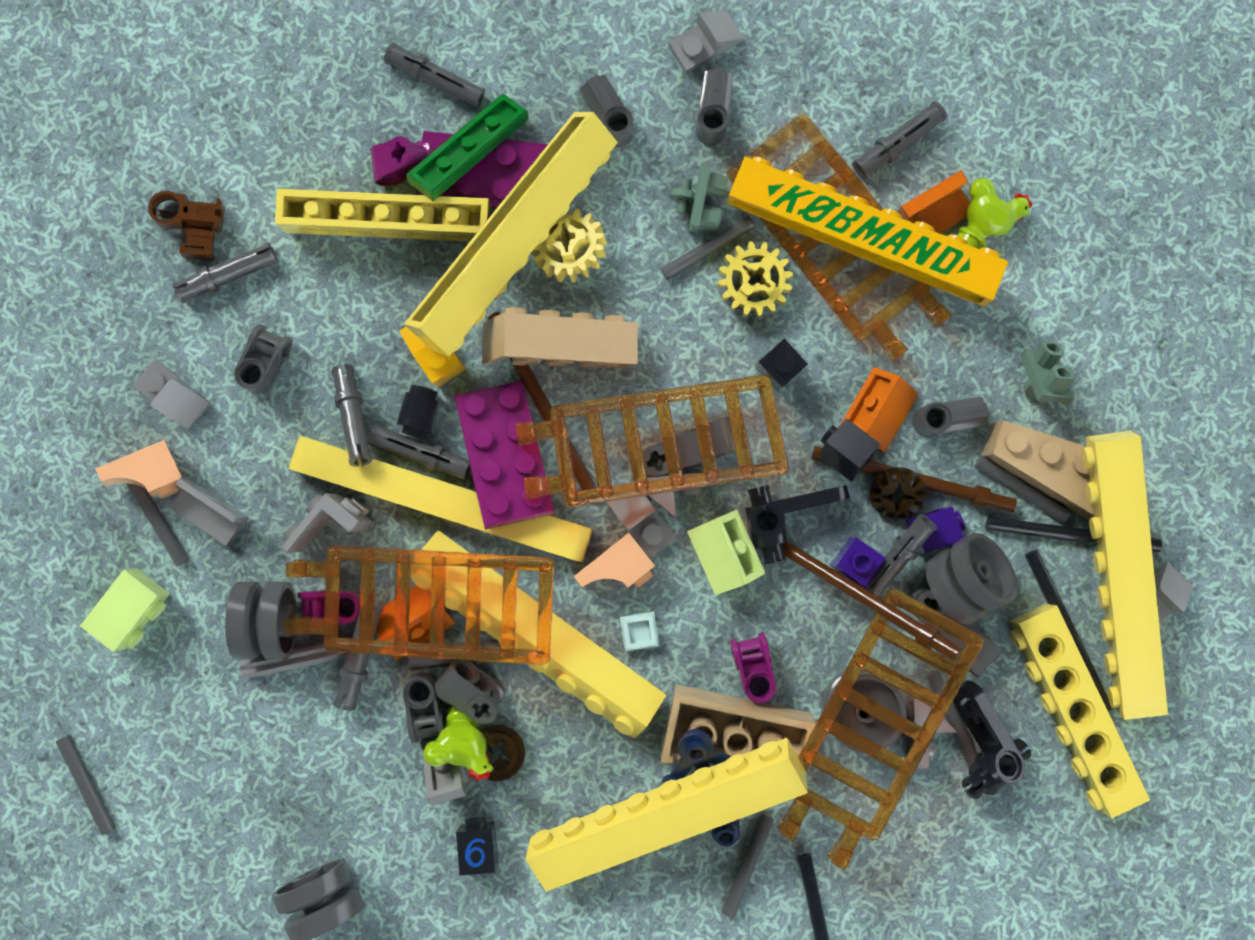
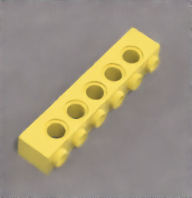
(380, 215)
(1123, 788)

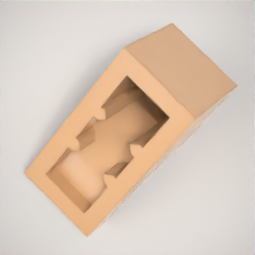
(149, 468)
(622, 562)

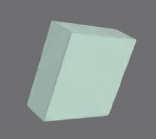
(639, 631)

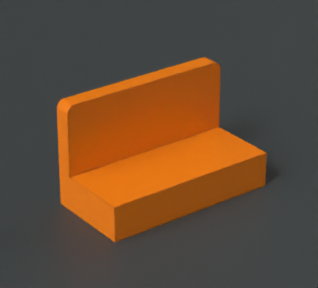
(940, 205)
(882, 406)
(418, 618)

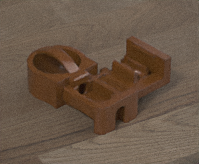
(198, 217)

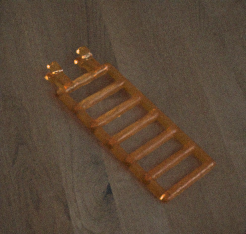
(876, 325)
(565, 482)
(435, 648)
(855, 826)

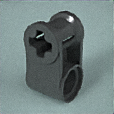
(262, 356)
(469, 687)
(424, 715)

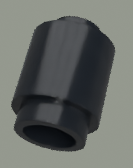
(418, 411)

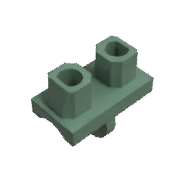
(708, 184)
(1046, 375)

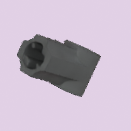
(714, 105)
(608, 107)
(952, 416)

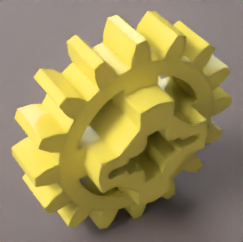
(583, 249)
(765, 288)

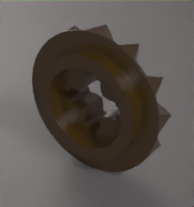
(886, 484)
(514, 749)

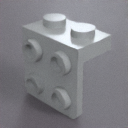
(347, 512)

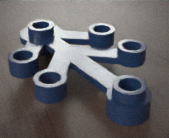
(697, 739)

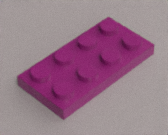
(495, 173)
(496, 459)

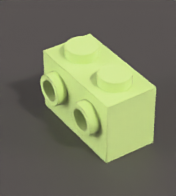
(724, 552)
(125, 610)

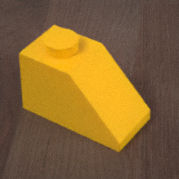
(436, 366)

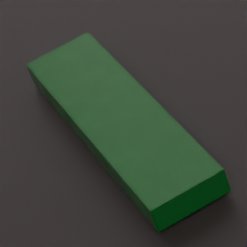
(467, 147)

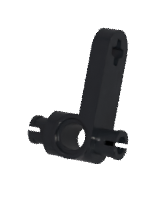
(772, 540)
(1001, 757)

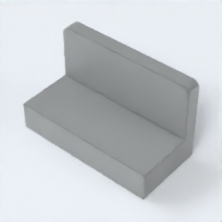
(208, 511)

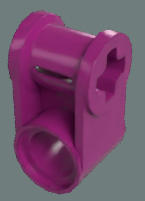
(396, 158)
(314, 604)
(753, 665)

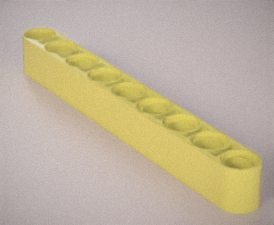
(434, 498)

